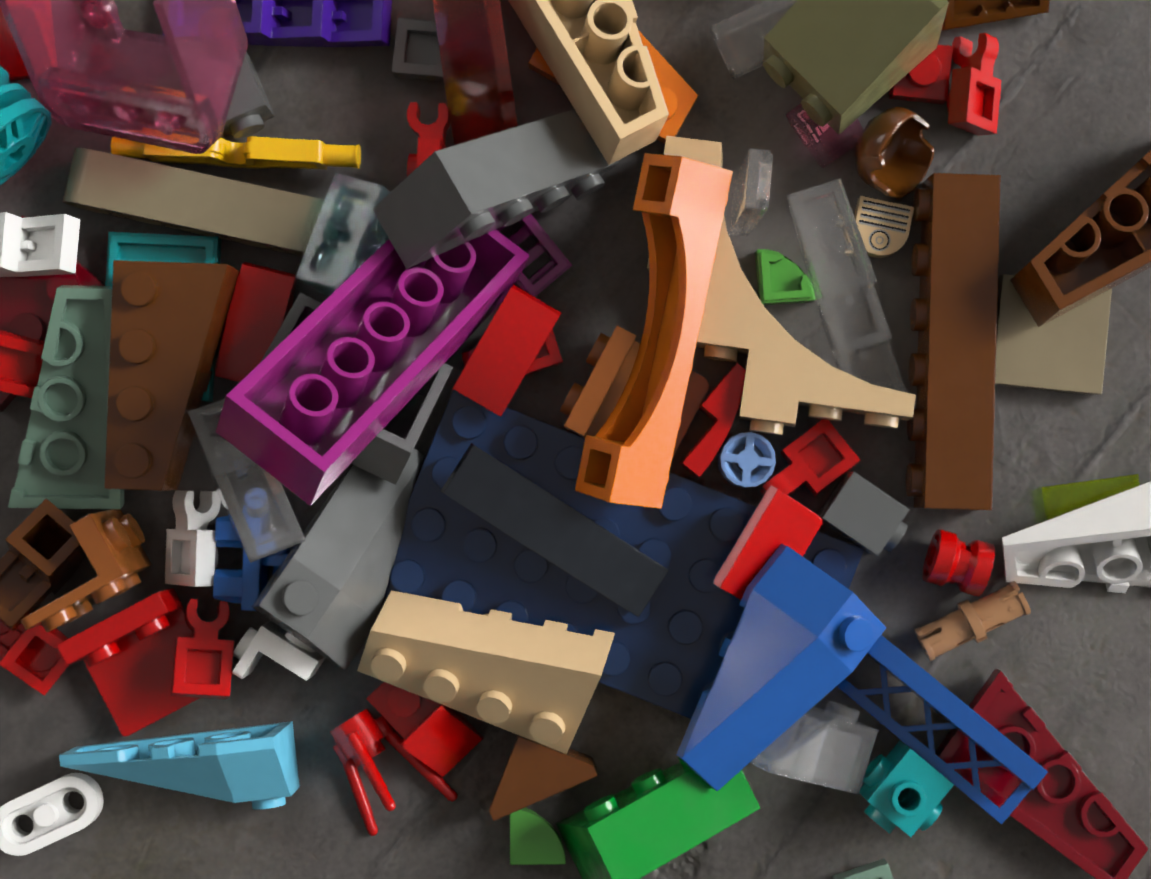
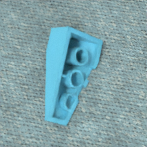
(216, 764)

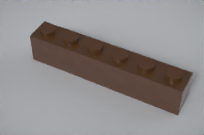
(954, 341)

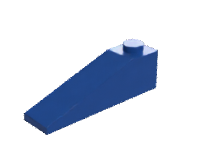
(785, 656)

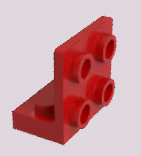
(134, 659)

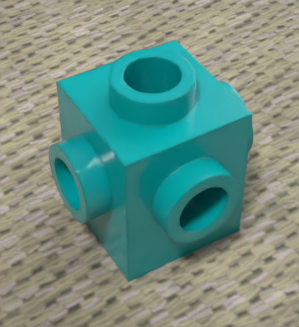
(917, 805)

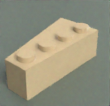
(601, 68)
(488, 665)

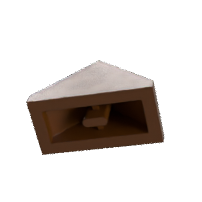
(536, 774)

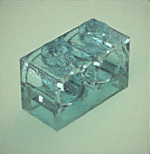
(343, 234)

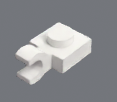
(190, 546)

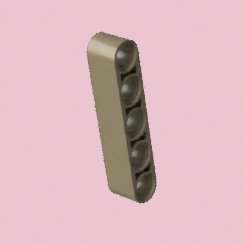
(191, 201)

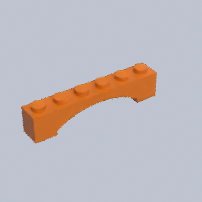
(683, 220)

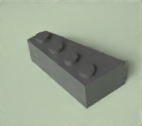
(490, 185)

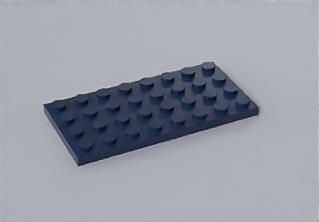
(676, 640)

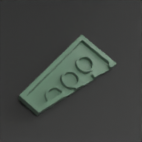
(69, 406)

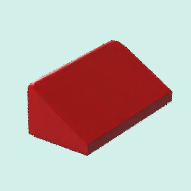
(773, 523)

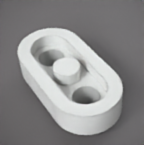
(50, 813)

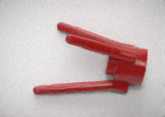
(357, 744)

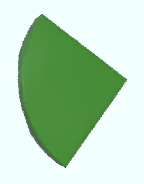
(781, 280)
(534, 840)

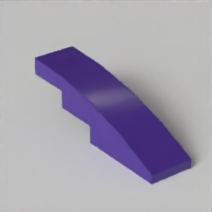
(316, 22)

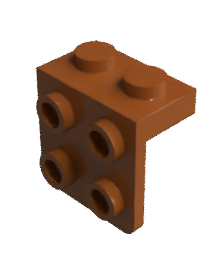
(613, 363)
(116, 553)

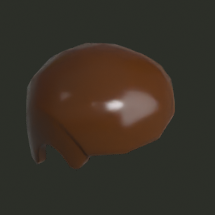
(893, 152)

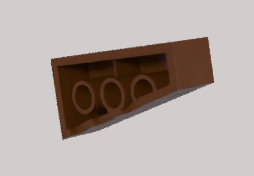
(1094, 252)
(160, 365)

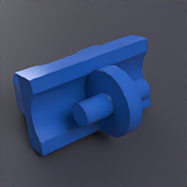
(241, 584)

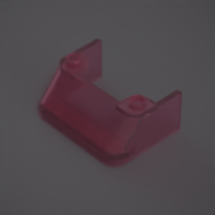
(132, 82)

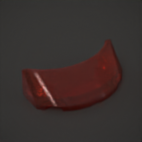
(475, 67)

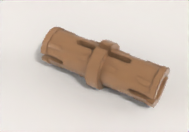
(972, 621)

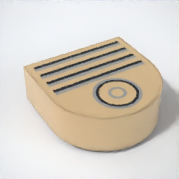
(882, 225)

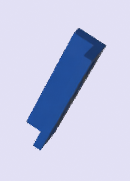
(959, 717)

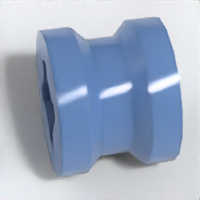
(756, 452)

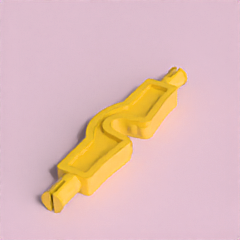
(255, 153)

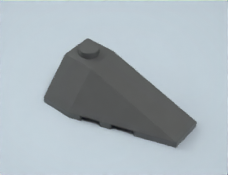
(338, 577)

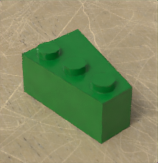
(652, 822)

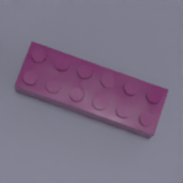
(363, 359)

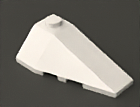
(1090, 544)

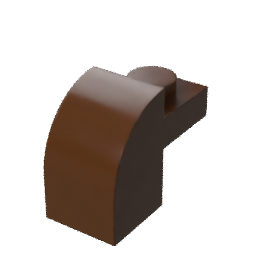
(38, 562)

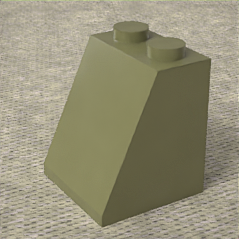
(849, 52)

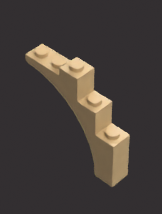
(778, 367)

